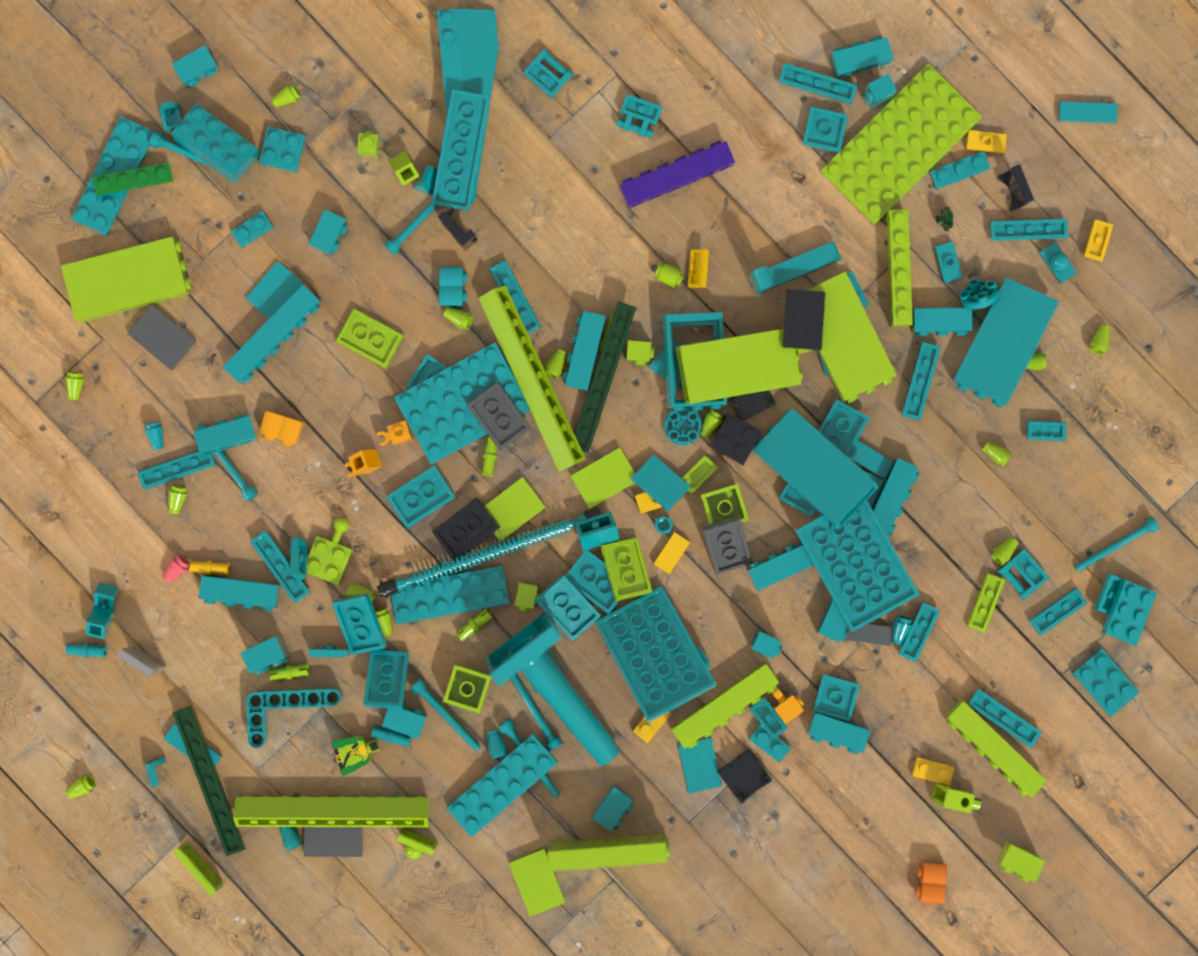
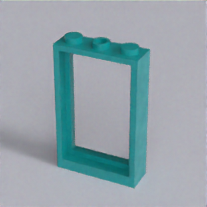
(692, 319)

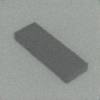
(871, 634)

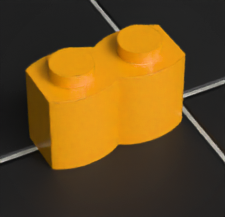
(282, 428)

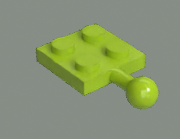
(328, 557)

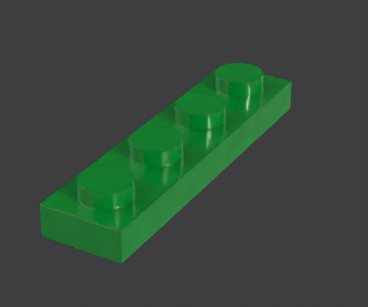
(132, 179)

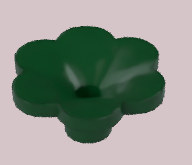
(945, 218)

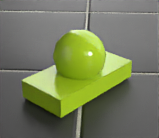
(416, 844)

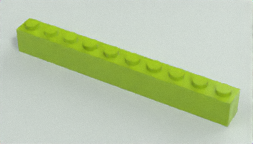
(532, 378)
(331, 811)

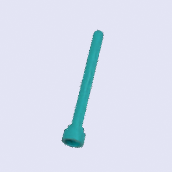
(157, 140)
(394, 245)
(247, 491)
(1148, 526)
(420, 688)
(508, 729)
(552, 740)

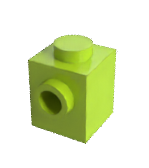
(368, 144)
(403, 168)
(639, 352)
(525, 596)

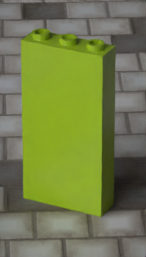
(126, 279)
(850, 342)
(737, 366)
(608, 852)

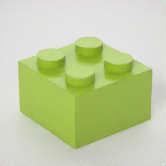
(724, 504)
(467, 688)

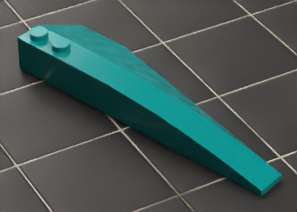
(468, 56)

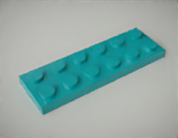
(460, 150)
(123, 152)
(843, 429)
(451, 595)
(502, 785)

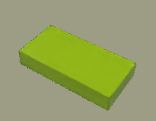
(699, 473)

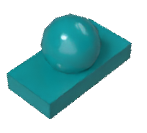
(1057, 262)

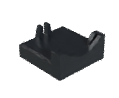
(1018, 187)
(465, 240)
(752, 403)
(744, 776)

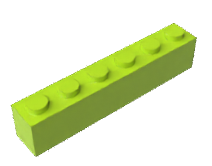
(899, 268)
(725, 705)
(992, 745)

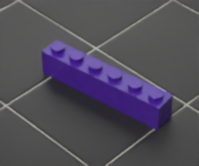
(677, 175)

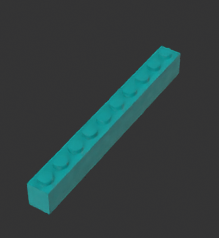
(886, 509)

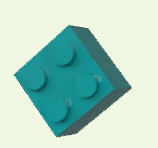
(264, 654)

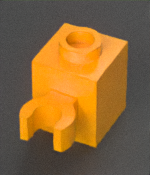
(397, 433)
(364, 462)
(787, 707)

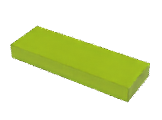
(985, 602)

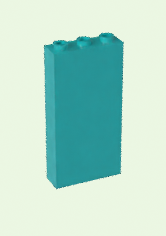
(1006, 343)
(815, 468)

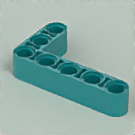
(768, 278)
(285, 702)

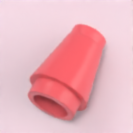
(176, 568)

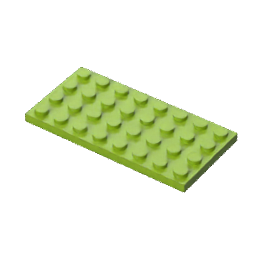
(901, 144)

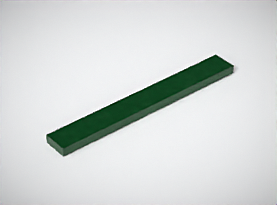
(604, 375)
(208, 780)

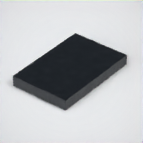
(803, 319)
(466, 529)

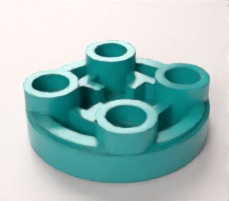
(979, 294)
(682, 426)

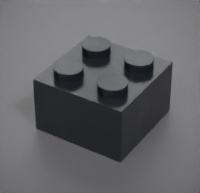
(735, 439)

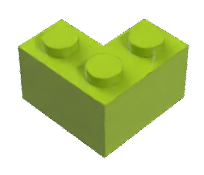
(1020, 861)

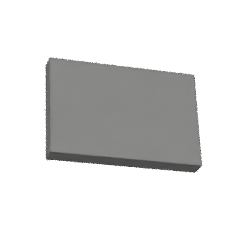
(141, 660)

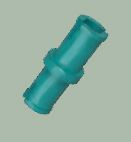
(86, 650)
(391, 736)

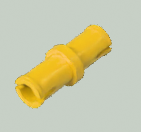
(209, 567)

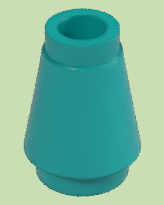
(154, 433)
(900, 629)
(496, 745)
(290, 838)

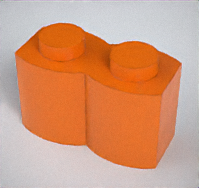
(932, 882)

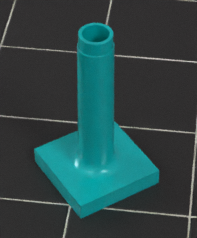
(528, 653)

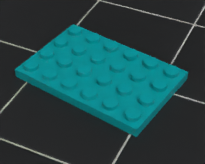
(438, 405)
(858, 566)
(655, 654)

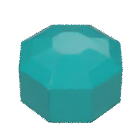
(663, 524)

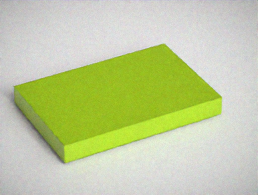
(369, 338)
(604, 478)
(514, 508)
(626, 569)
(198, 868)
(536, 883)

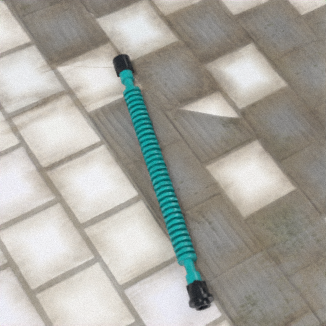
(393, 586)

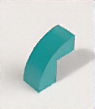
(103, 610)

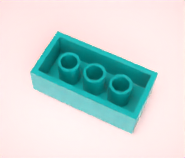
(215, 144)

